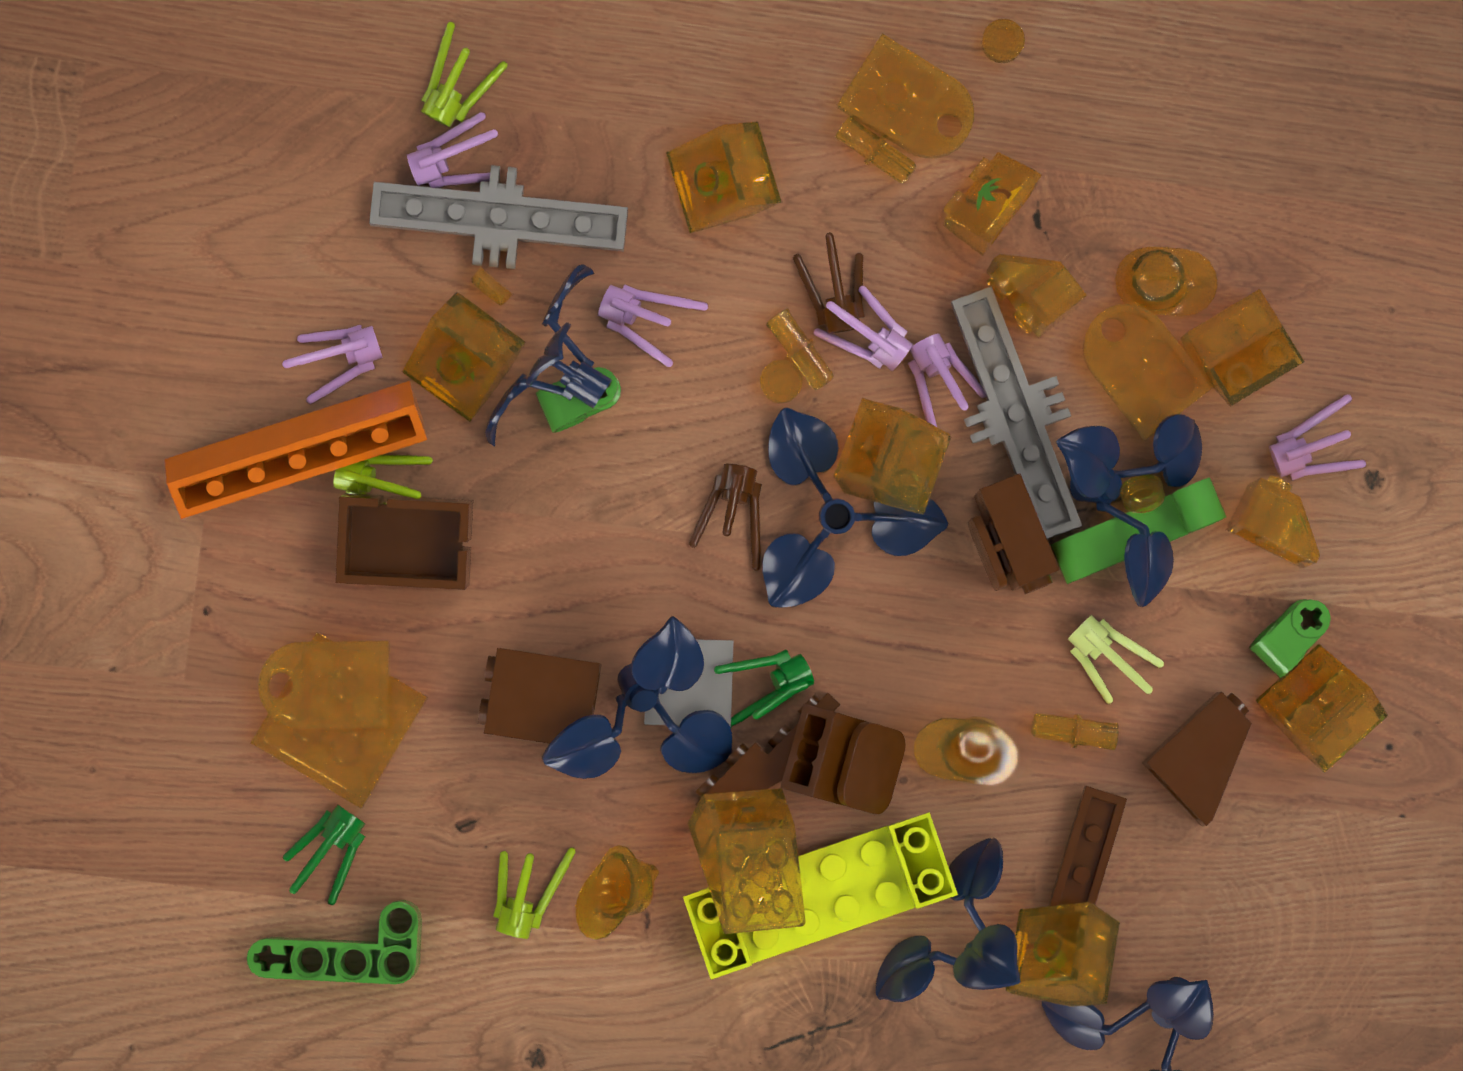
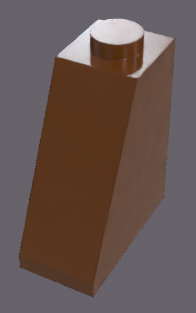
(1202, 755)

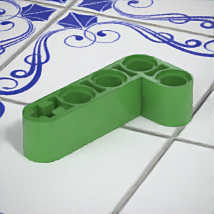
(1105, 543)
(334, 953)

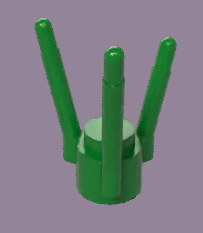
(789, 678)
(340, 829)

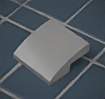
(708, 693)

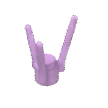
(430, 160)
(621, 307)
(358, 345)
(887, 346)
(934, 358)
(1292, 454)

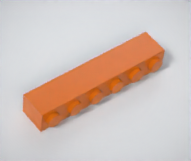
(294, 450)

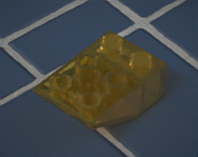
(749, 859)

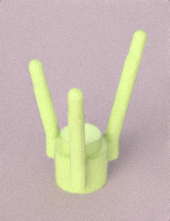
(1093, 640)

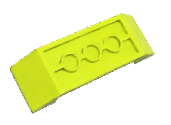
(841, 890)

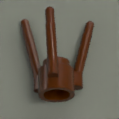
(824, 315)
(737, 485)

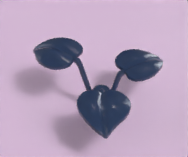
(580, 380)
(1090, 458)
(794, 567)
(664, 661)
(986, 961)
(1174, 1005)

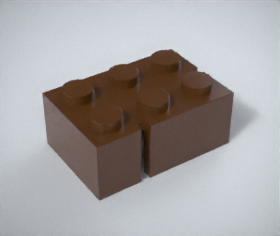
(404, 541)

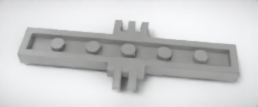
(498, 217)
(1016, 410)

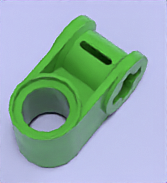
(567, 413)
(1287, 642)

